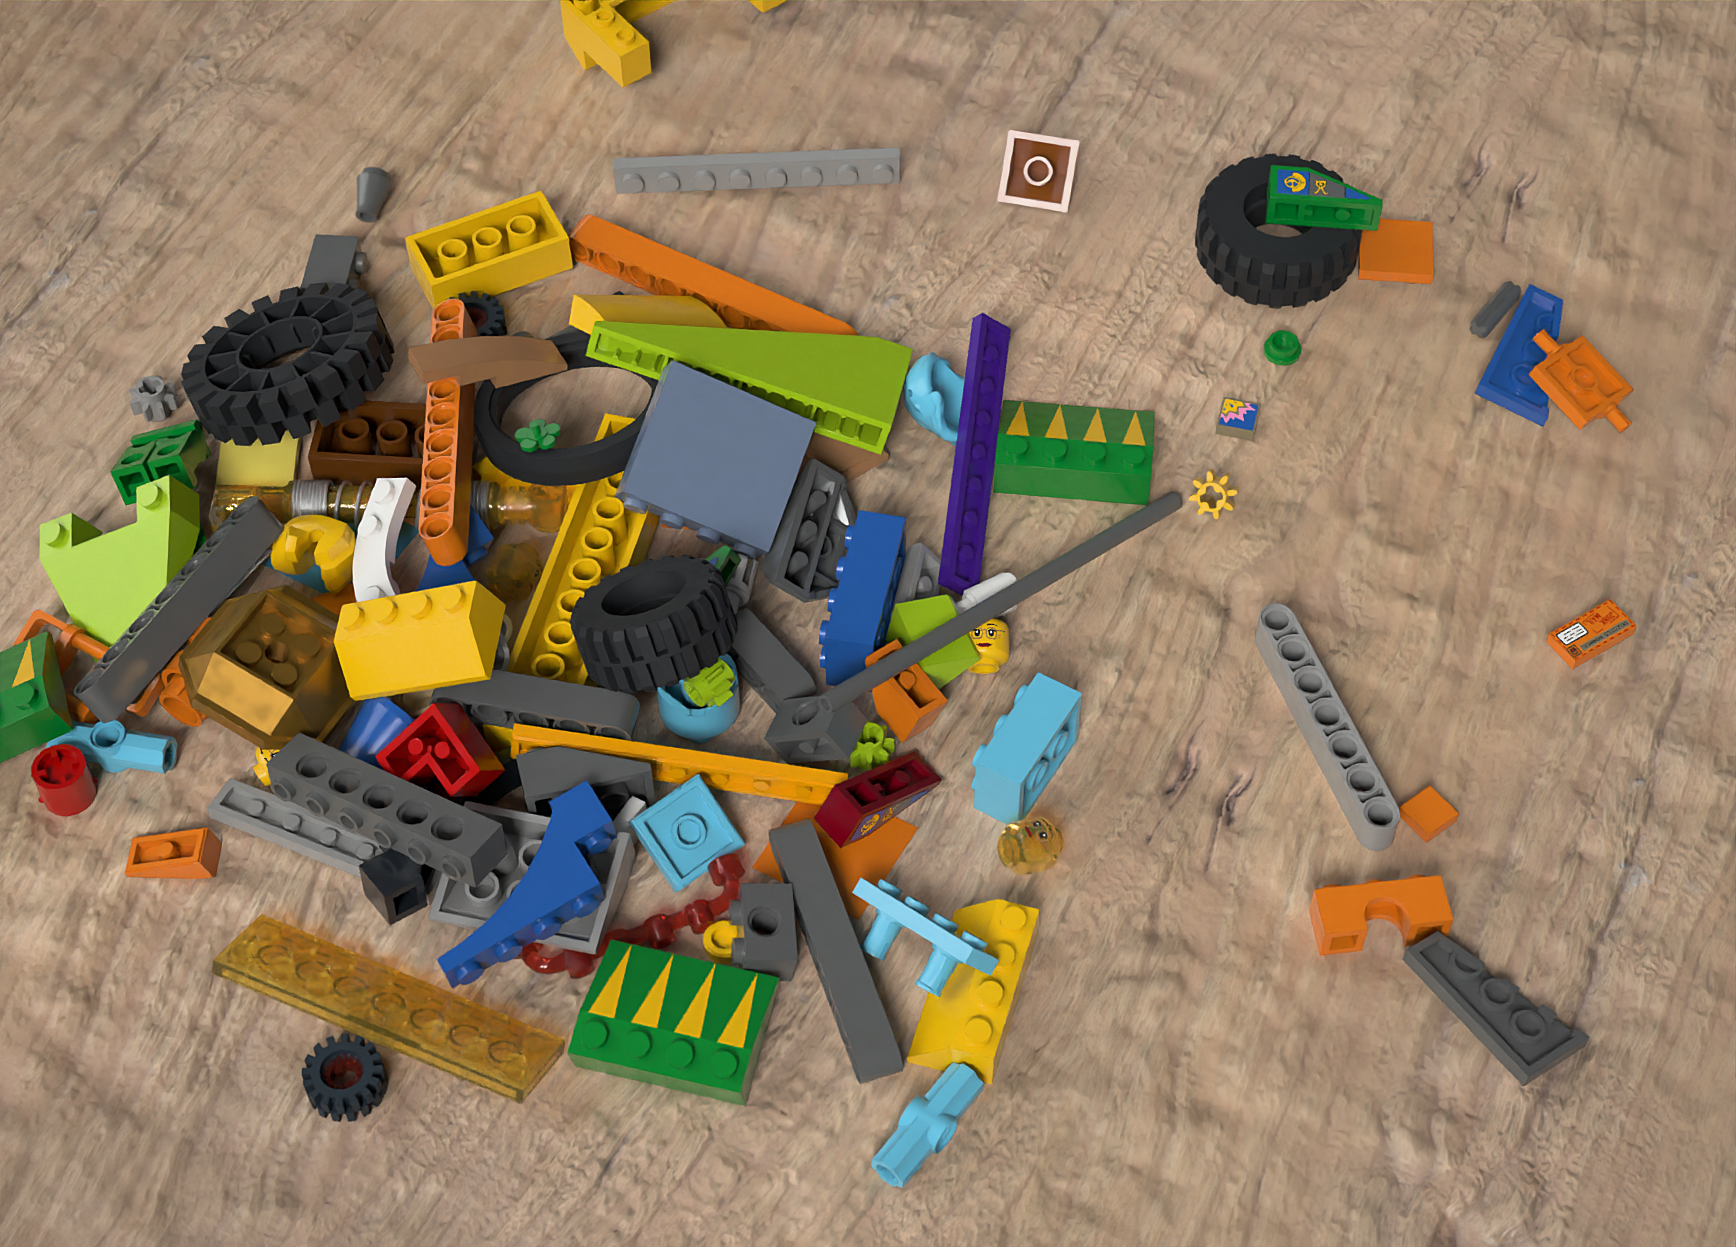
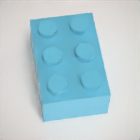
(1026, 749)

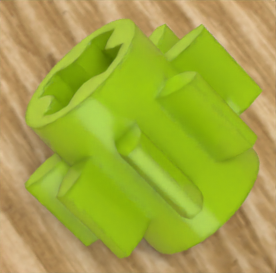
(710, 685)
(872, 747)

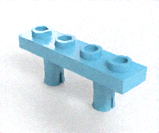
(911, 913)

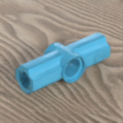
(121, 748)
(927, 1125)

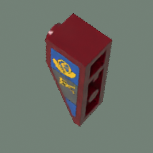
(874, 798)

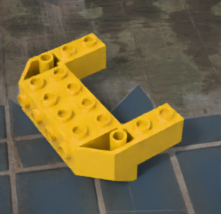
(603, 34)

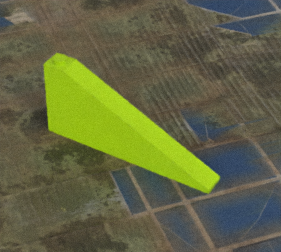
(833, 379)

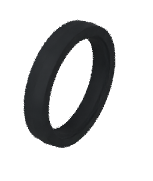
(560, 465)

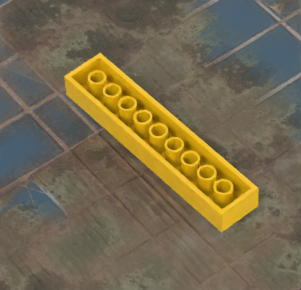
(592, 543)

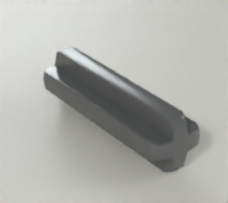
(1495, 309)

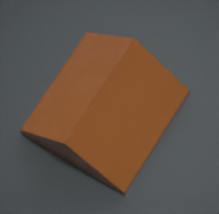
(1039, 171)

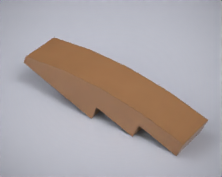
(496, 358)

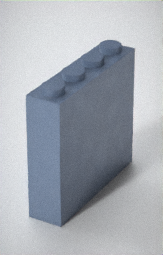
(715, 461)

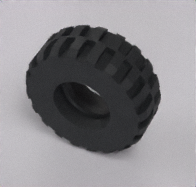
(1262, 265)

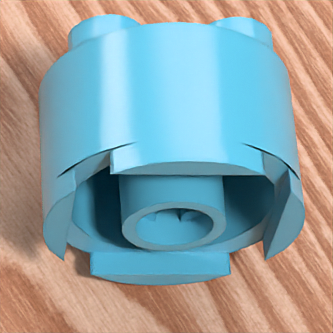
(698, 722)

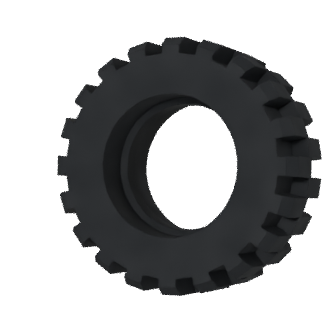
(654, 624)

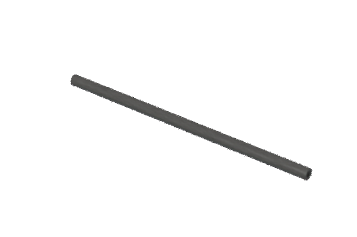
(997, 603)

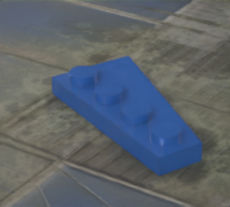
(1507, 375)

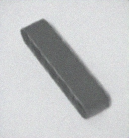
(544, 704)

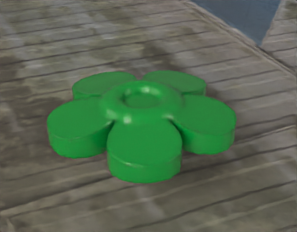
(537, 435)

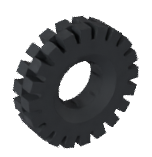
(343, 359)

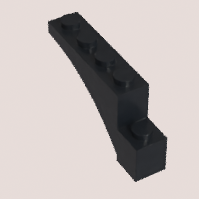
(397, 882)

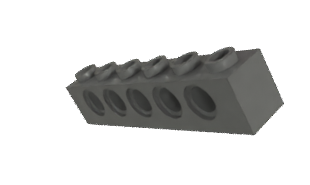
(387, 809)

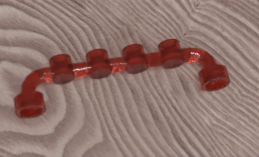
(657, 929)

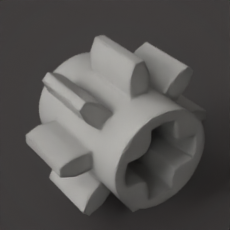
(153, 398)

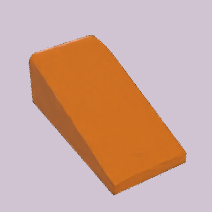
(175, 855)

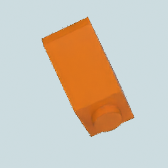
(907, 700)

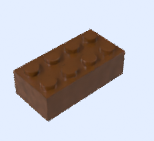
(373, 443)

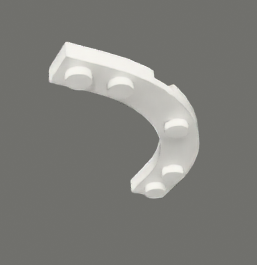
(378, 538)

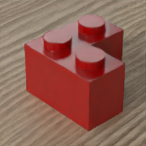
(444, 747)

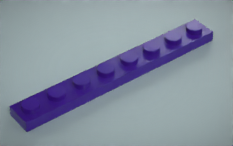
(974, 455)

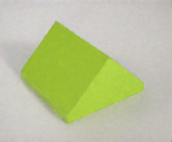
(918, 617)

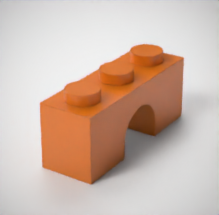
(1413, 904)

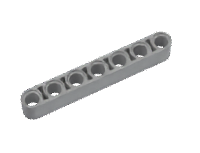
(1283, 639)

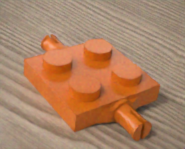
(1581, 382)

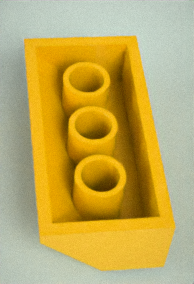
(419, 640)
(976, 1009)

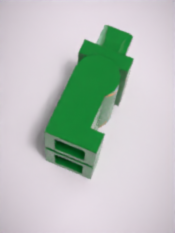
(161, 453)

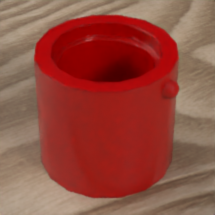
(64, 780)

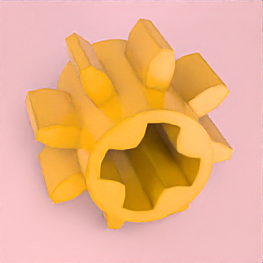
(1207, 502)

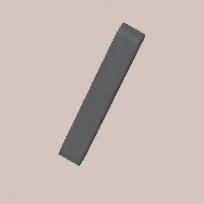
(178, 610)
(836, 952)

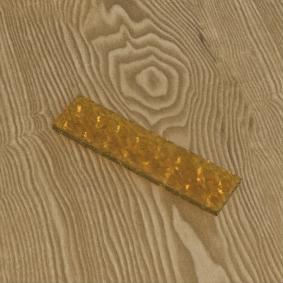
(390, 1008)

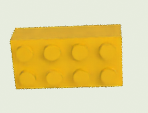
(490, 250)

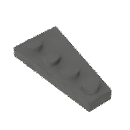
(1508, 1025)

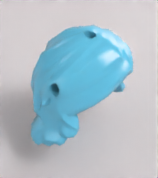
(934, 396)

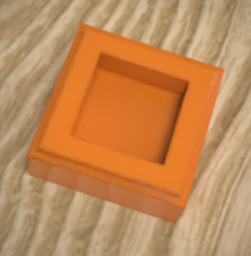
(1428, 813)

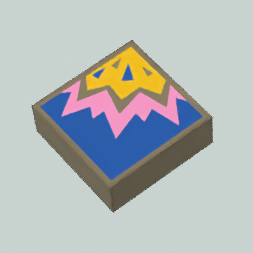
(1238, 418)

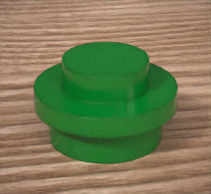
(1282, 348)

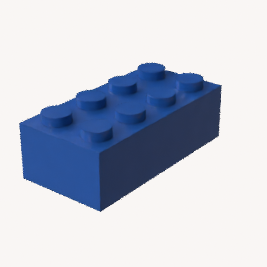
(864, 594)

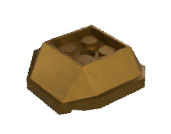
(262, 700)

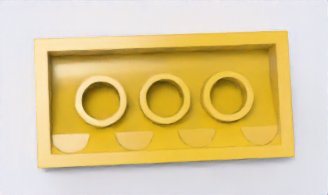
(641, 309)

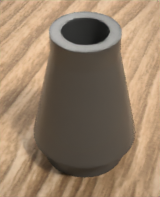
(372, 191)

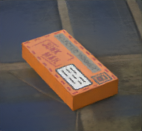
(1591, 634)

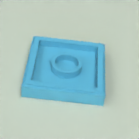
(686, 832)

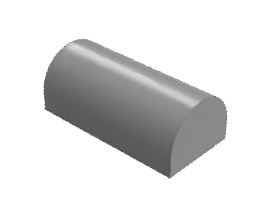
(918, 575)

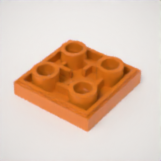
(1397, 252)

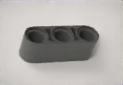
(767, 663)

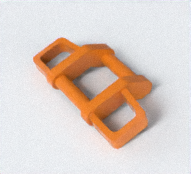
(67, 645)

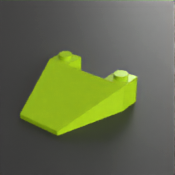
(118, 574)

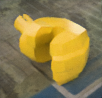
(318, 541)

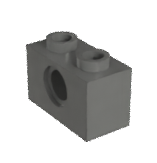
(808, 734)
(772, 910)

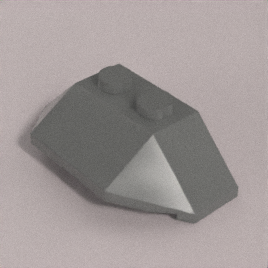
(811, 535)

